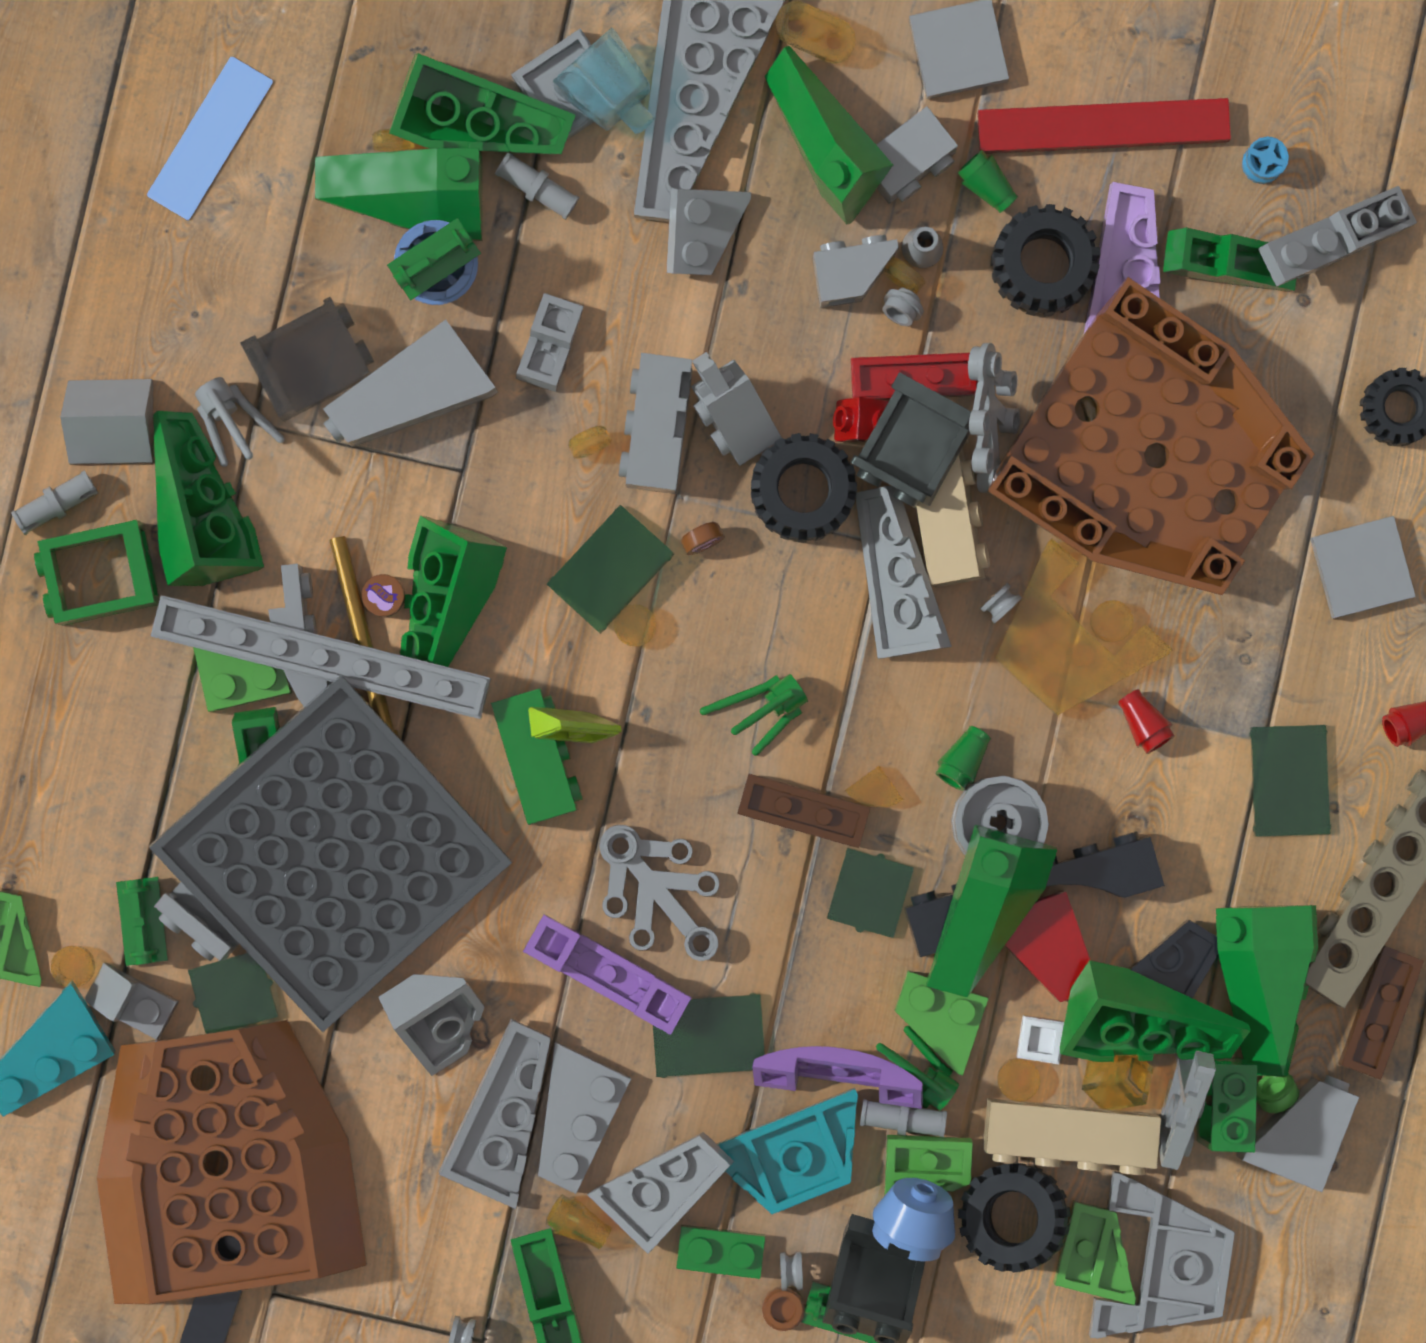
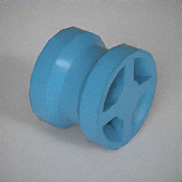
(1269, 152)

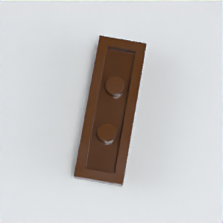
(803, 810)
(1381, 1012)

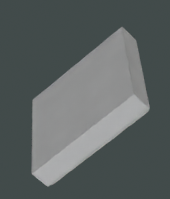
(958, 48)
(537, 76)
(1362, 567)

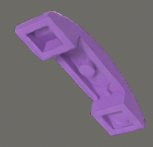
(607, 973)
(784, 1067)

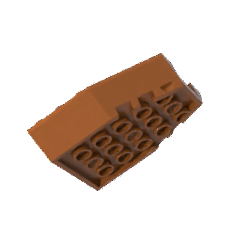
(1164, 385)
(285, 1182)

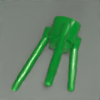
(784, 697)
(937, 1083)

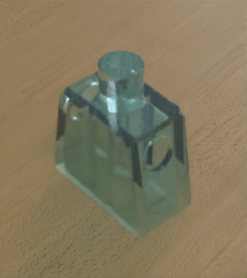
(607, 85)

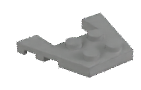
(1183, 1106)
(1182, 1267)

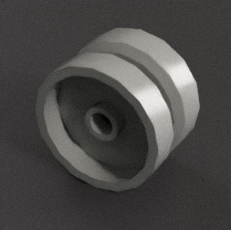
(1000, 795)

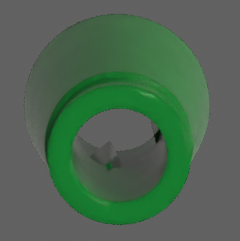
(987, 181)
(963, 759)

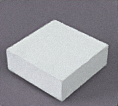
(1040, 1039)

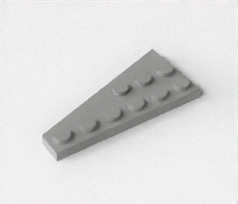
(696, 79)

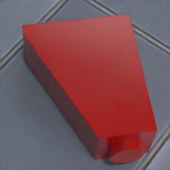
(1051, 945)

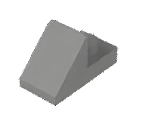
(130, 1001)

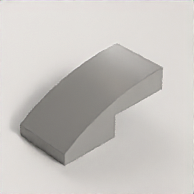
(549, 342)

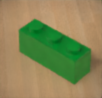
(534, 762)

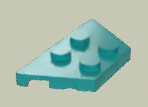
(796, 1153)

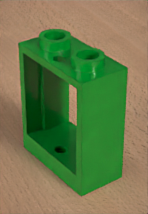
(140, 567)
(1231, 1118)

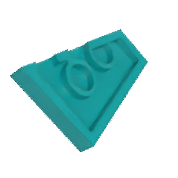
(52, 1051)

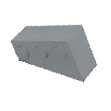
(656, 423)

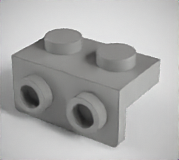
(186, 913)

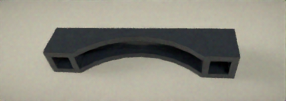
(1119, 870)

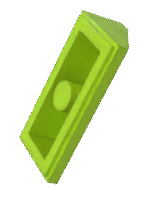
(570, 725)

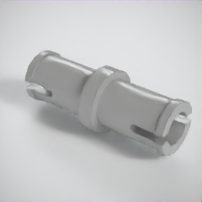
(537, 185)
(54, 502)
(903, 1118)

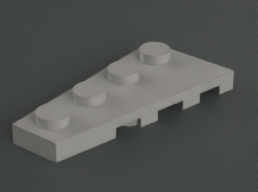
(898, 586)
(497, 1126)

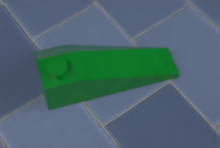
(460, 110)
(833, 145)
(406, 186)
(197, 519)
(450, 587)
(991, 898)
(1265, 972)
(1130, 1014)

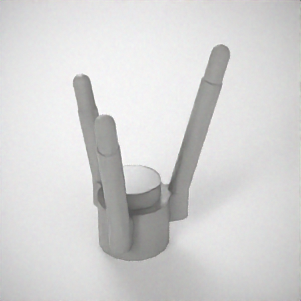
(219, 401)

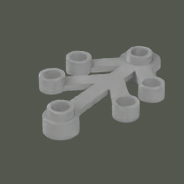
(988, 411)
(654, 886)

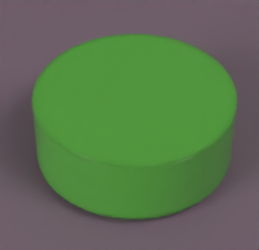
(1276, 1093)

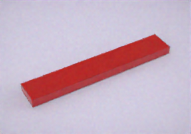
(1104, 125)

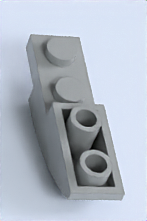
(1337, 236)
(296, 588)

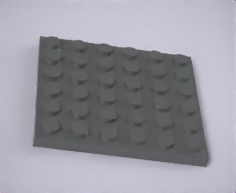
(330, 853)

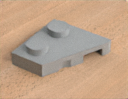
(701, 228)

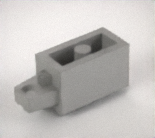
(733, 409)

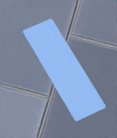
(209, 138)

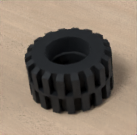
(1054, 226)
(814, 452)
(978, 1224)

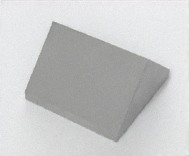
(108, 421)

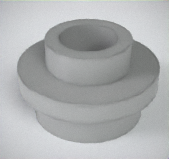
(902, 306)

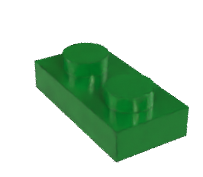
(720, 1251)

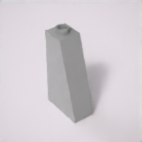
(412, 387)

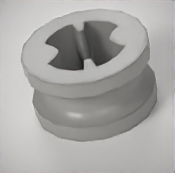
(1001, 603)
(791, 1271)
(462, 1331)

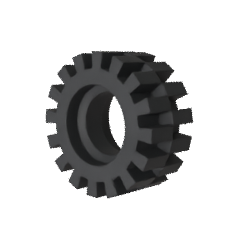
(1375, 413)

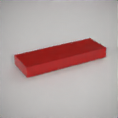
(939, 372)

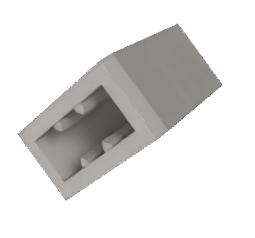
(1307, 1135)

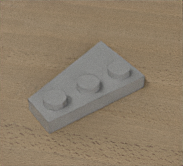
(577, 1116)
(662, 1190)

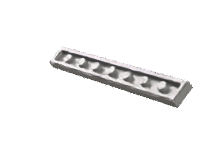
(320, 657)

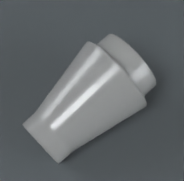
(920, 256)

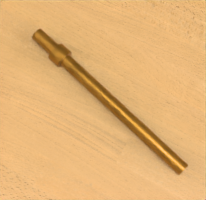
(357, 615)

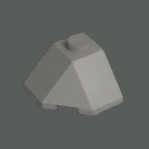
(433, 1017)

